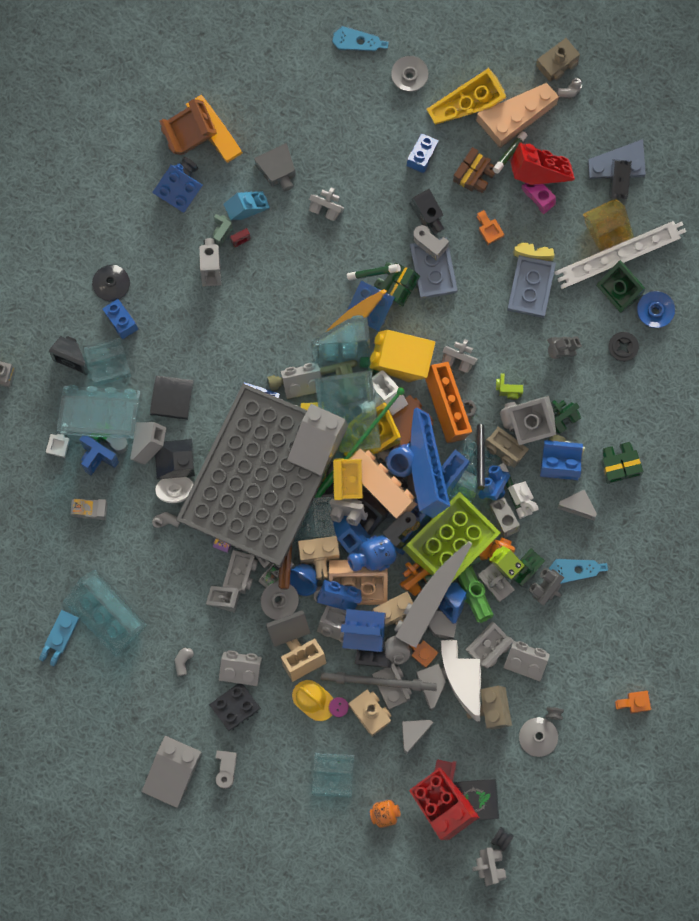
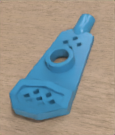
(352, 36)
(568, 569)

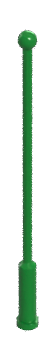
(330, 478)

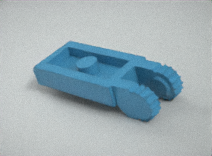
(59, 636)

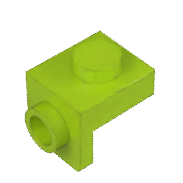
(511, 391)

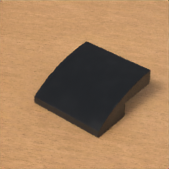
(171, 397)

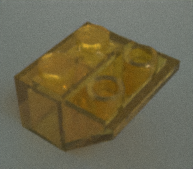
(608, 224)

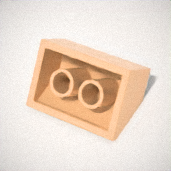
(371, 583)

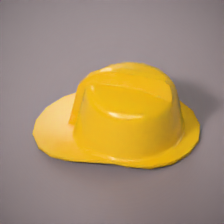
(312, 700)

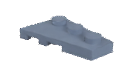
(601, 165)

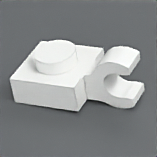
(58, 445)
(523, 496)

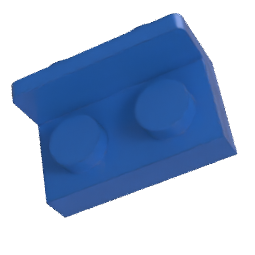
(339, 595)

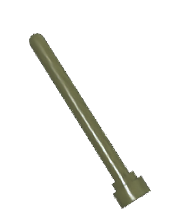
(276, 382)

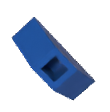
(350, 535)

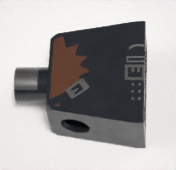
(426, 203)

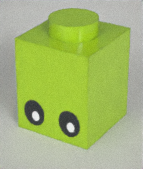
(506, 562)

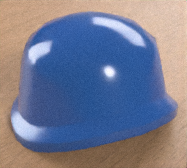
(303, 579)

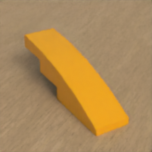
(222, 140)
(363, 308)

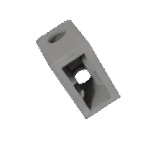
(210, 263)

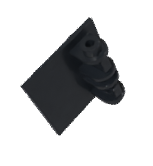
(235, 706)

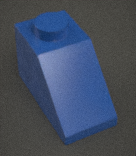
(453, 602)

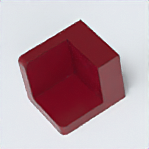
(447, 767)

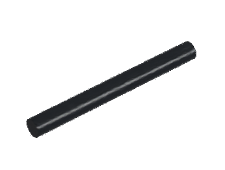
(480, 457)

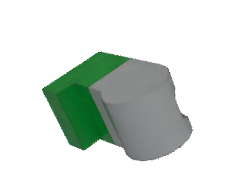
(118, 445)

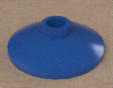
(659, 301)

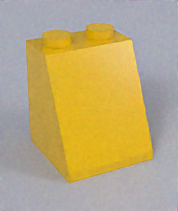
(402, 355)

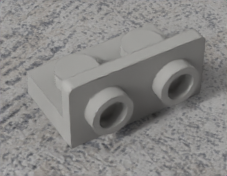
(331, 623)
(393, 696)

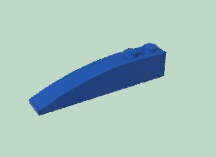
(426, 467)
(452, 472)

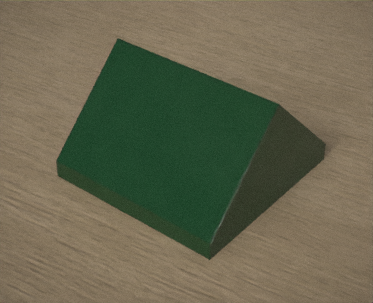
(621, 287)

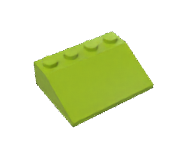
(450, 532)

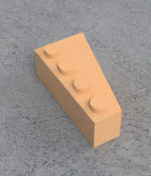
(514, 115)
(383, 486)

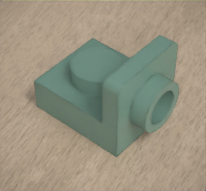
(222, 232)

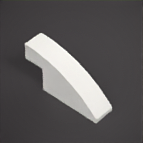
(463, 677)

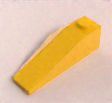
(472, 97)

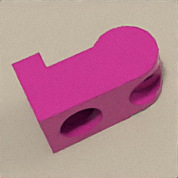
(540, 196)

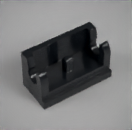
(620, 179)

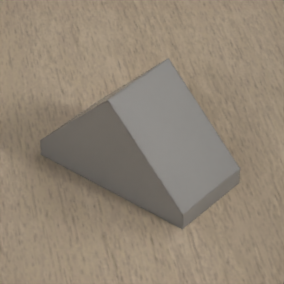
(579, 505)
(223, 598)
(413, 732)

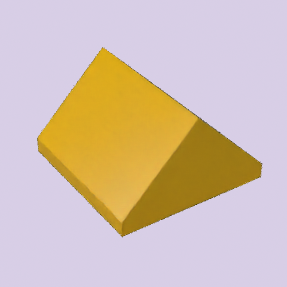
(388, 431)

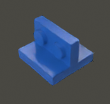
(95, 454)
(561, 460)
(363, 630)

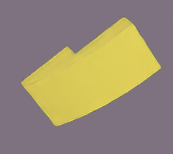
(528, 251)

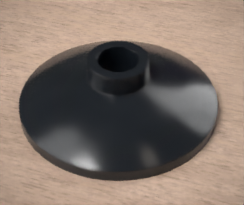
(112, 291)

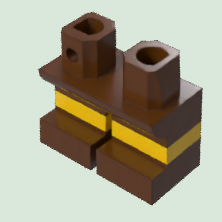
(472, 170)

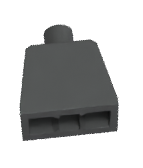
(277, 167)

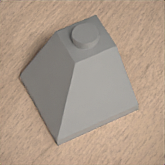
(537, 420)

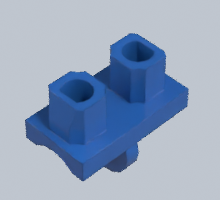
(494, 483)

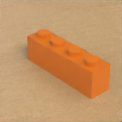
(448, 402)

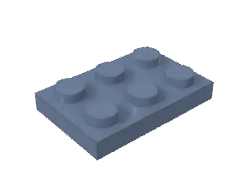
(436, 276)
(531, 286)

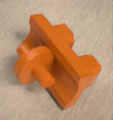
(410, 582)

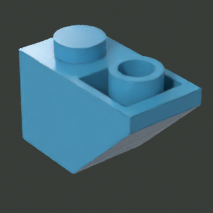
(245, 205)

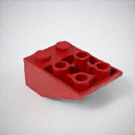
(539, 166)
(443, 805)

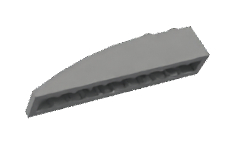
(425, 605)

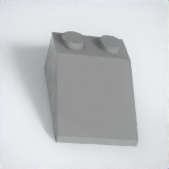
(317, 439)
(171, 771)

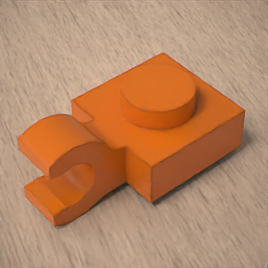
(490, 229)
(423, 653)
(636, 702)

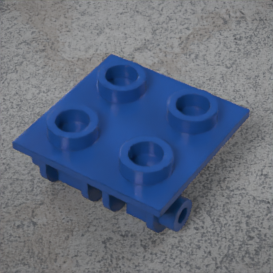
(177, 188)
(378, 314)

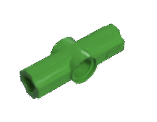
(477, 602)

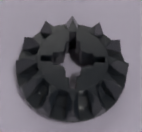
(624, 338)

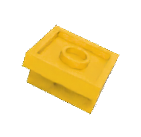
(347, 478)

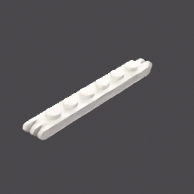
(624, 251)

